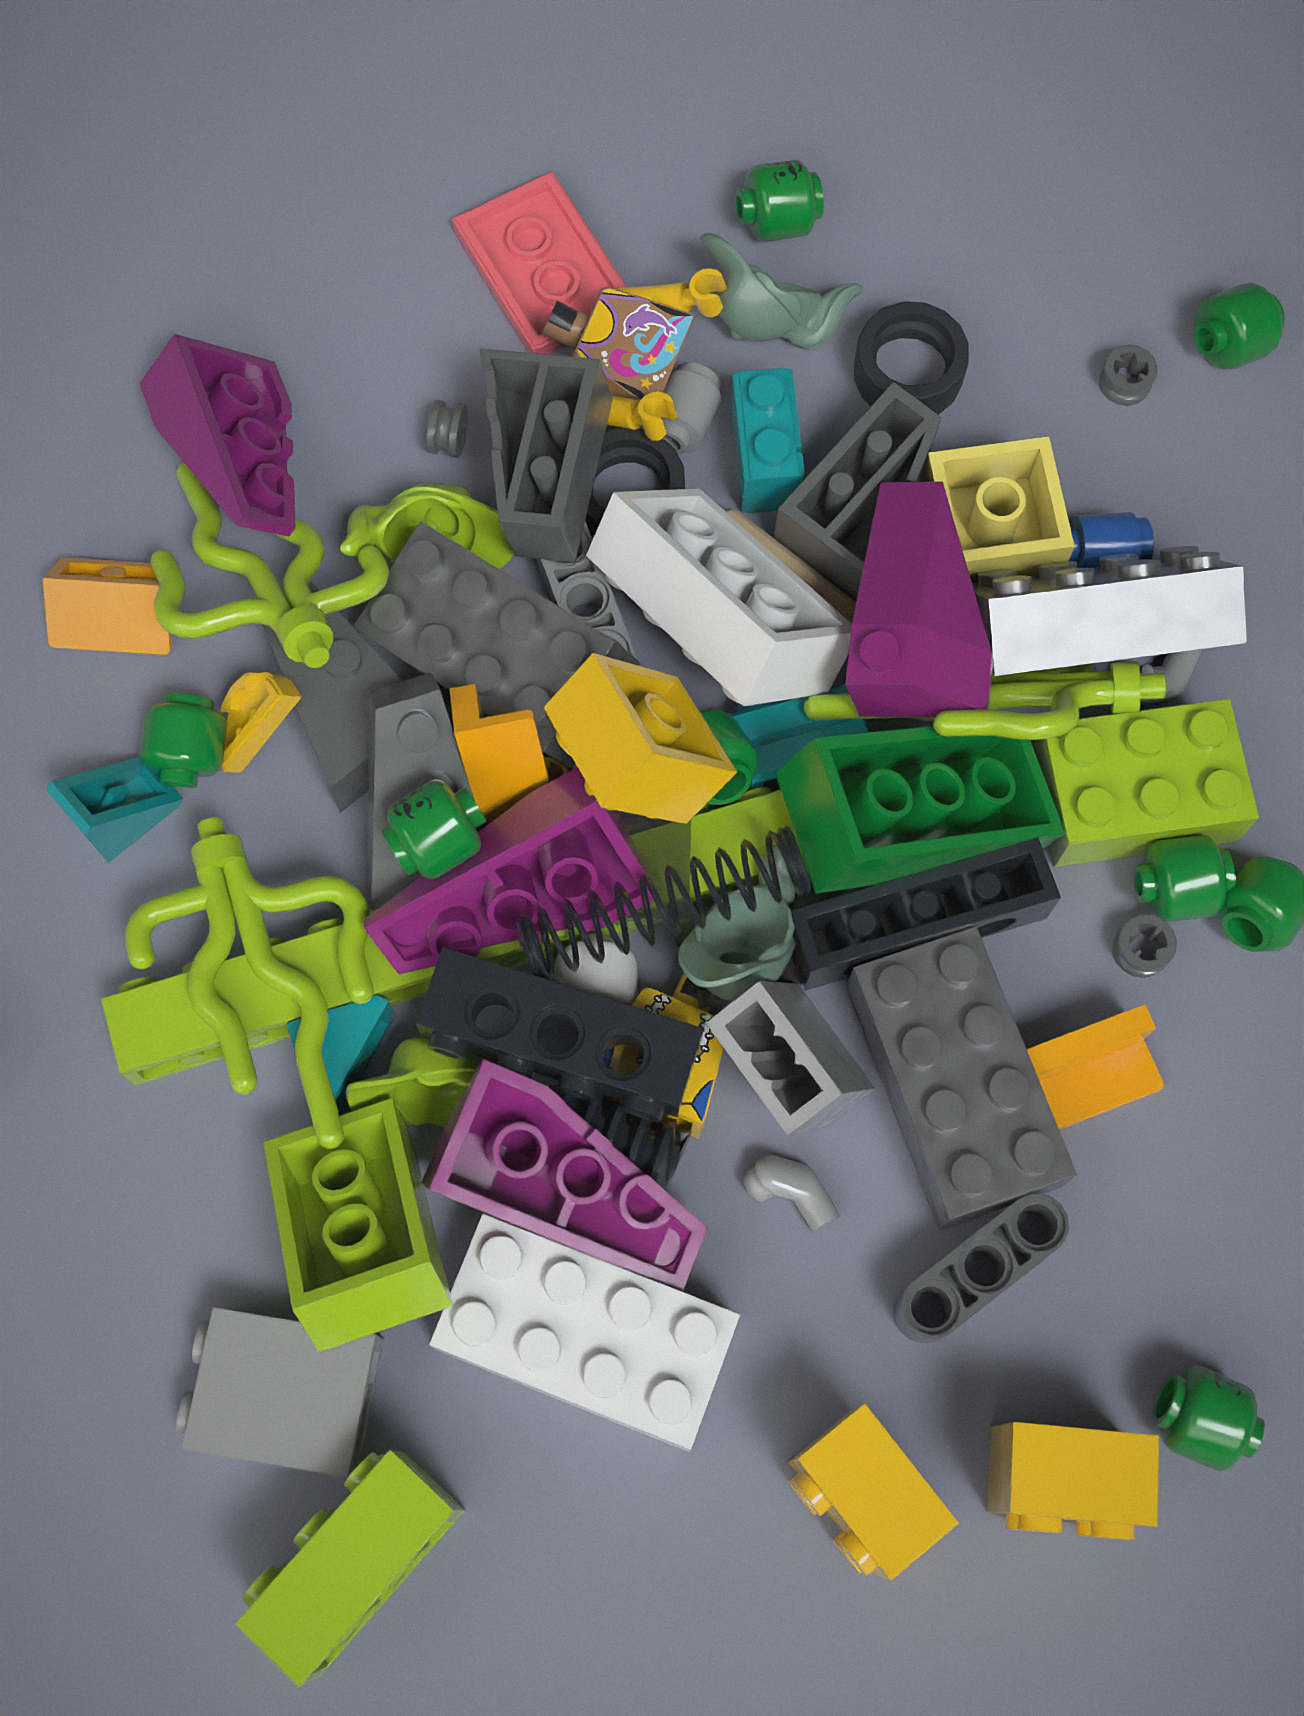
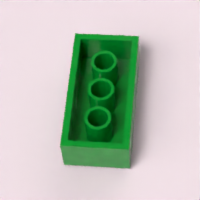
(911, 802)

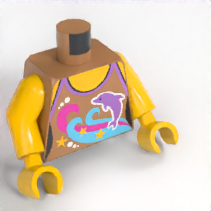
(638, 342)

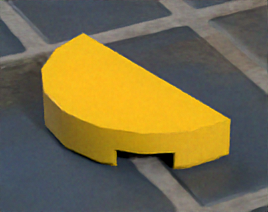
(255, 710)

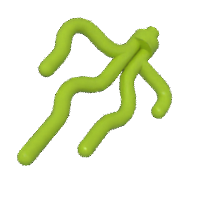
(294, 616)
(1061, 688)
(231, 891)

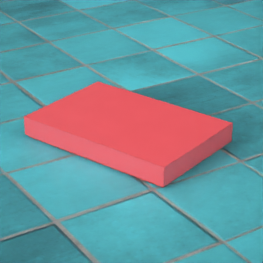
(536, 252)

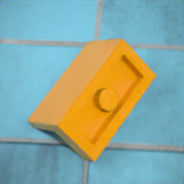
(103, 606)
(497, 753)
(1097, 1067)

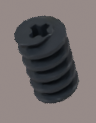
(650, 1150)

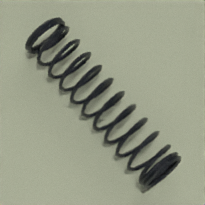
(784, 840)

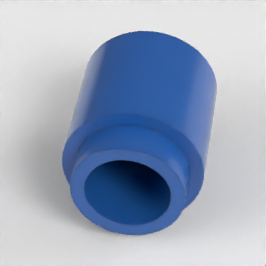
(1109, 535)

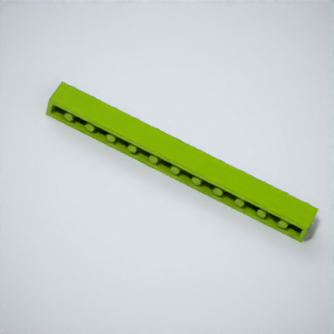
(162, 1035)

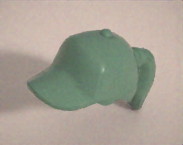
(769, 309)
(750, 946)

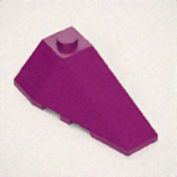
(228, 426)
(916, 614)
(529, 858)
(545, 1169)

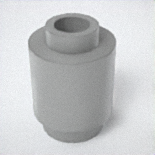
(696, 400)

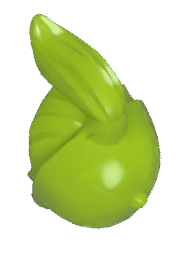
(440, 506)
(419, 1082)

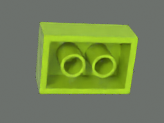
(1147, 780)
(356, 1228)
(347, 1565)

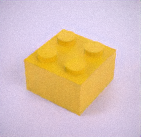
(638, 740)
(1075, 1475)
(870, 1494)

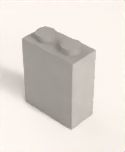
(790, 1056)
(275, 1397)

